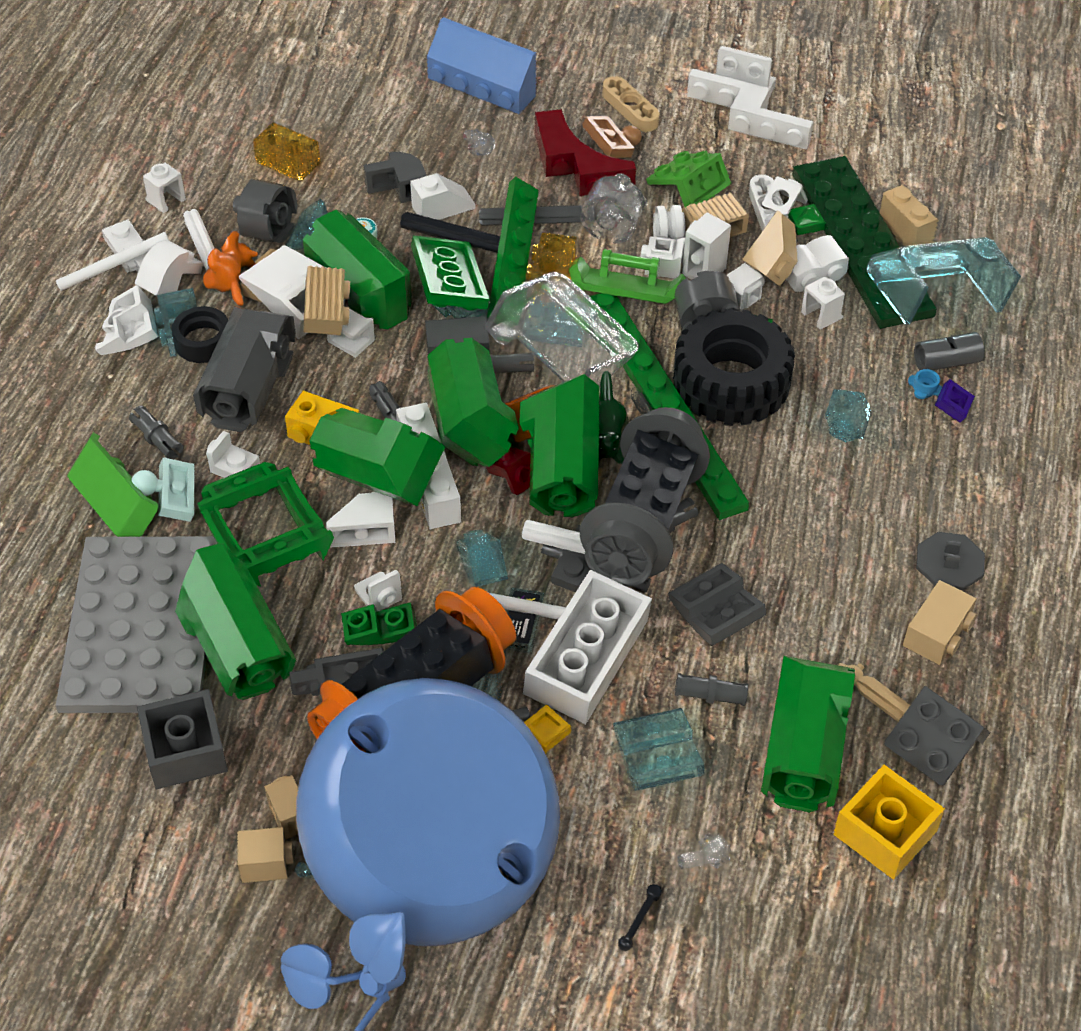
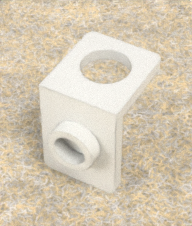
(788, 188)
(382, 589)

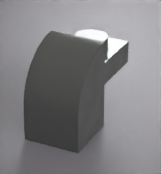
(394, 174)

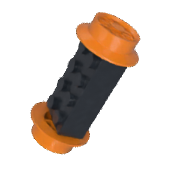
(453, 644)

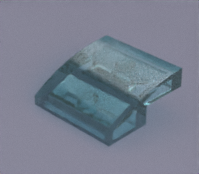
(658, 749)

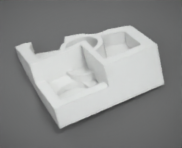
(128, 322)

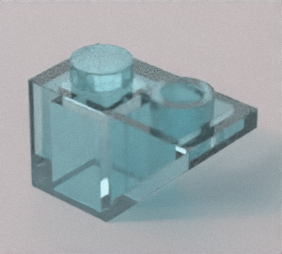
(482, 558)

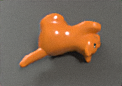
(227, 265)

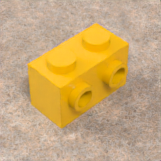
(306, 413)

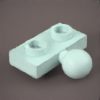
(174, 488)

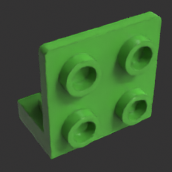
(694, 174)

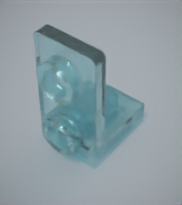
(170, 306)

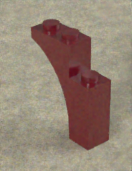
(566, 155)

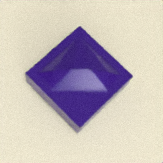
(954, 400)

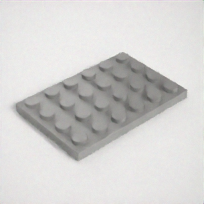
(124, 626)

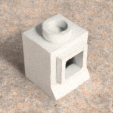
(161, 180)
(670, 254)
(747, 285)
(823, 295)
(354, 336)

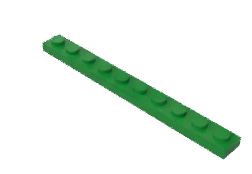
(650, 378)

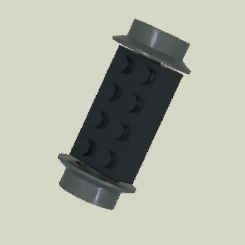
(630, 532)

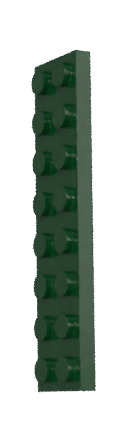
(856, 228)

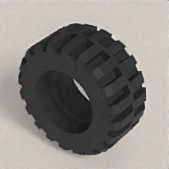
(726, 394)

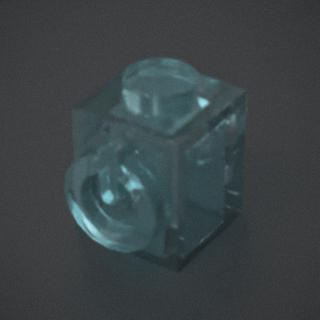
(848, 415)

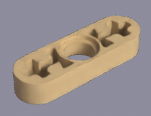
(643, 115)

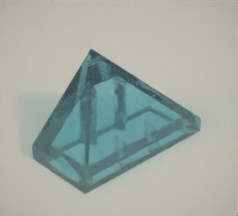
(305, 223)

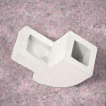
(164, 267)

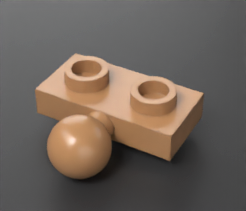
(610, 139)

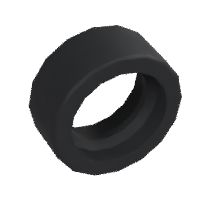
(195, 319)

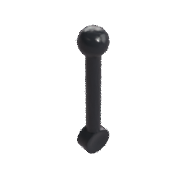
(653, 894)

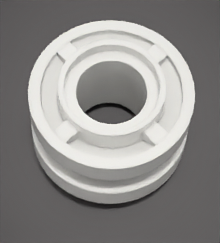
(669, 223)

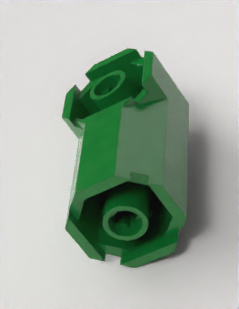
(377, 278)
(469, 403)
(563, 446)
(376, 454)
(233, 623)
(808, 734)

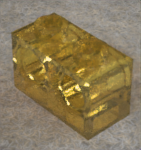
(286, 151)
(552, 254)

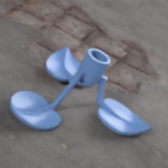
(374, 942)

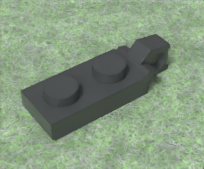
(334, 668)

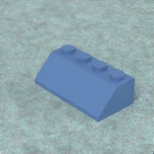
(482, 66)

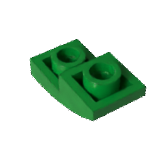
(376, 627)

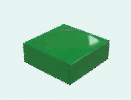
(806, 219)

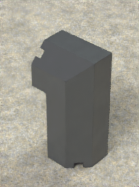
(245, 368)

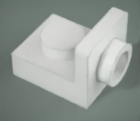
(228, 459)

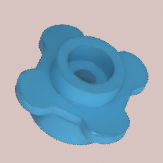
(925, 383)

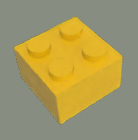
(888, 821)

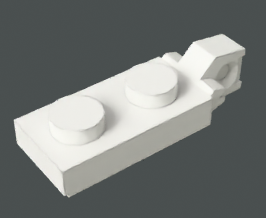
(120, 237)

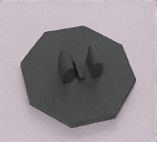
(950, 559)

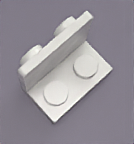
(745, 67)

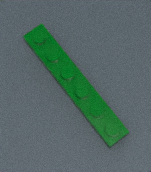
(514, 239)

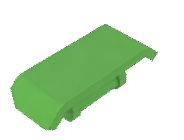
(624, 284)
(111, 491)

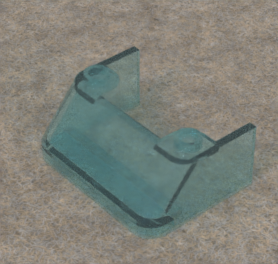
(901, 271)

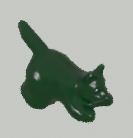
(612, 421)

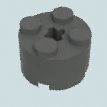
(265, 211)
(704, 294)

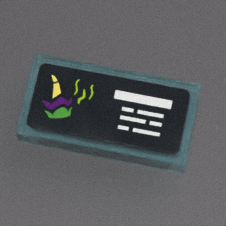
(524, 623)

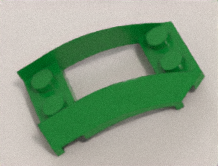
(278, 551)

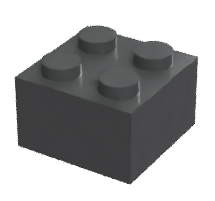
(181, 739)

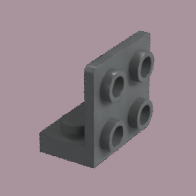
(935, 736)

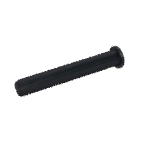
(449, 231)

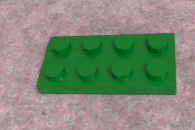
(449, 273)

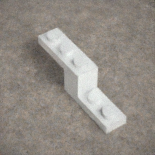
(749, 109)

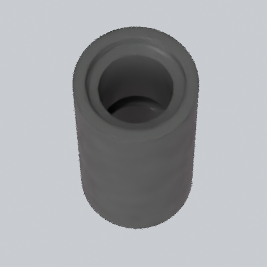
(949, 351)

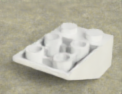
(281, 283)

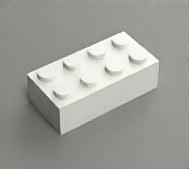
(587, 646)

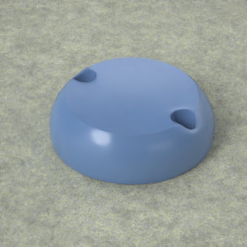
(428, 810)

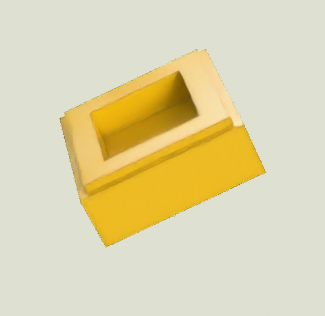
(548, 727)

